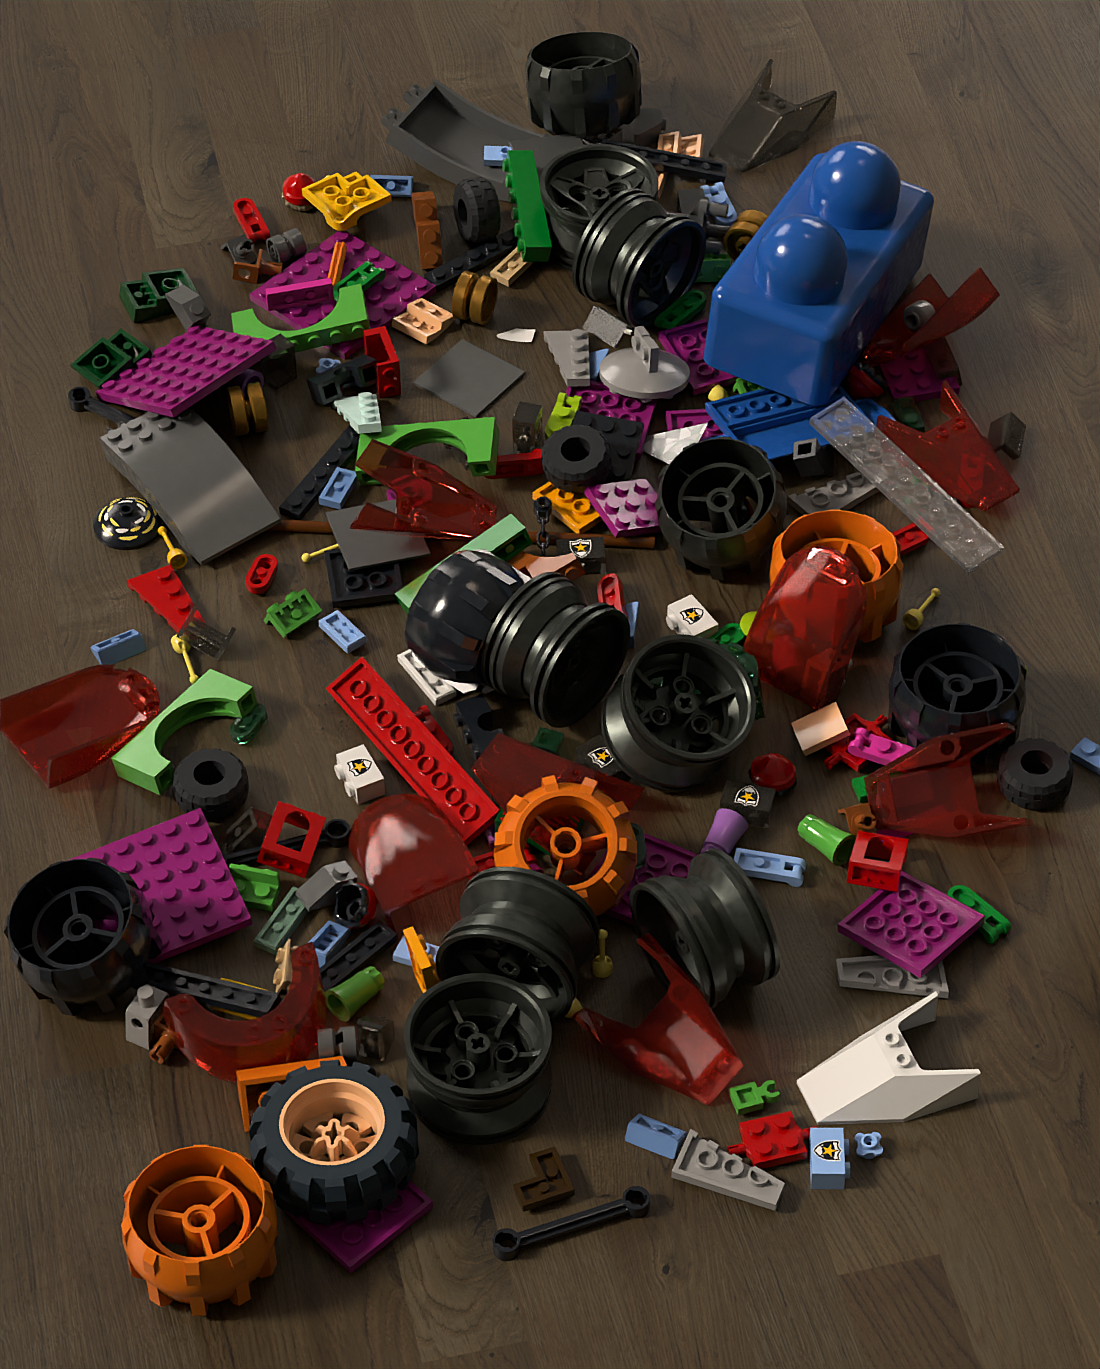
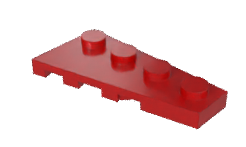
(165, 594)

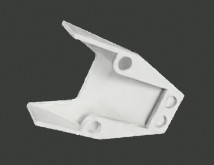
(880, 1079)

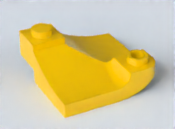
(346, 198)

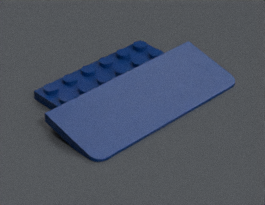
(778, 419)

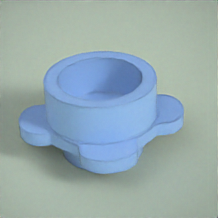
(326, 364)
(868, 1151)

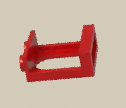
(380, 347)
(286, 858)
(873, 872)

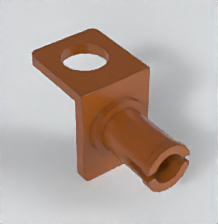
(261, 267)
(859, 818)
(165, 1041)

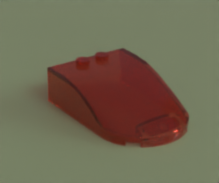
(951, 314)
(809, 625)
(78, 720)
(407, 851)

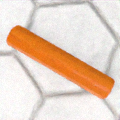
(337, 262)

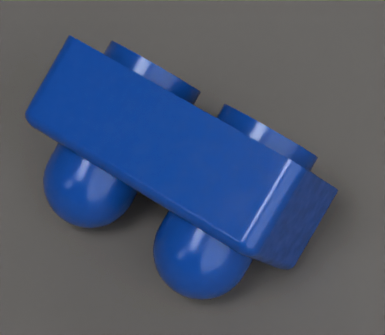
(820, 274)

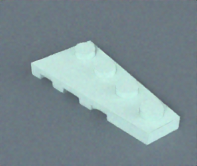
(360, 411)

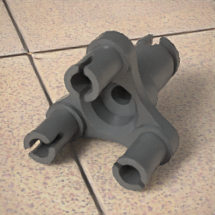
(699, 215)

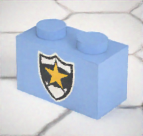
(827, 1158)

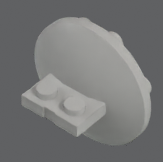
(644, 370)

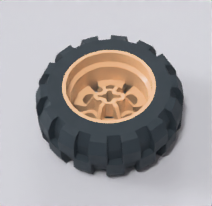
(315, 1105)

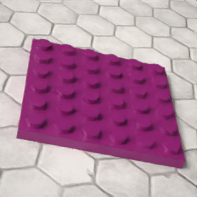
(383, 299)
(185, 370)
(182, 881)

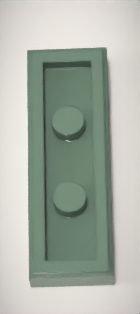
(281, 923)

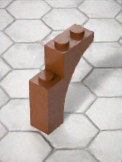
(427, 229)
(534, 565)

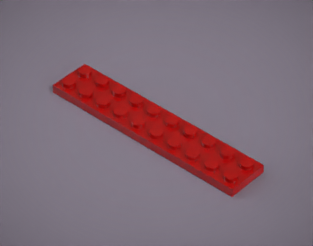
(413, 749)

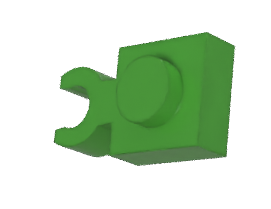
(751, 1098)

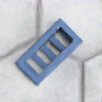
(329, 944)

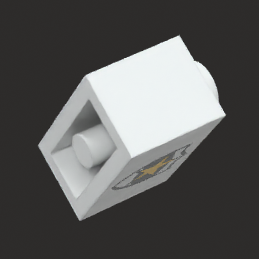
(690, 618)
(360, 774)

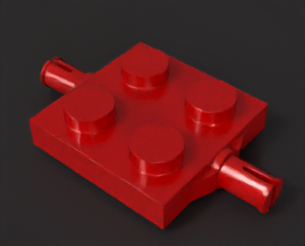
(840, 748)
(772, 1140)

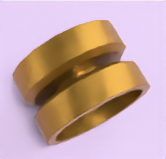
(742, 231)
(474, 297)
(248, 408)

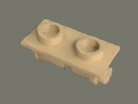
(283, 973)

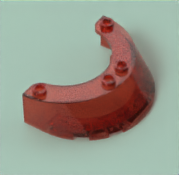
(276, 1038)

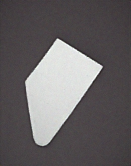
(518, 335)

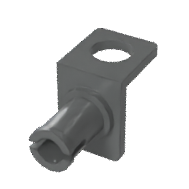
(241, 249)

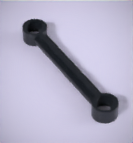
(95, 406)
(251, 855)
(571, 1223)

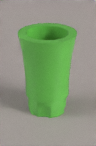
(828, 839)
(354, 993)

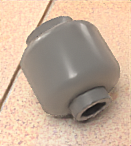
(917, 314)

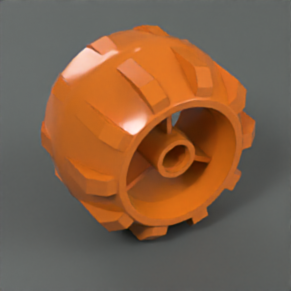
(866, 544)
(583, 801)
(189, 1202)

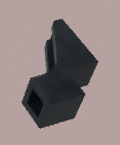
(812, 458)

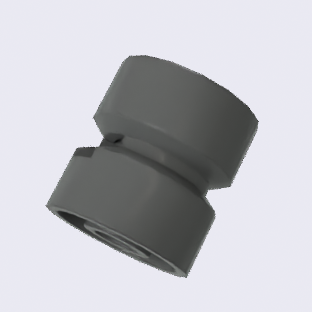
(288, 245)
(337, 1043)

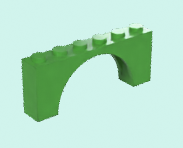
(341, 325)
(475, 437)
(209, 696)

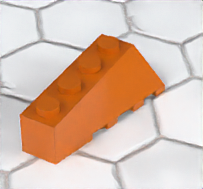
(256, 1082)

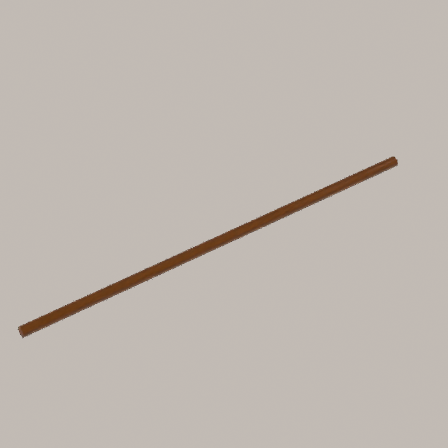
(609, 540)

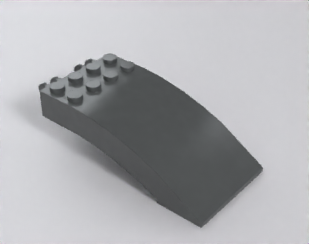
(450, 135)
(190, 481)

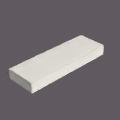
(434, 687)

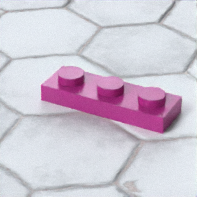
(299, 294)

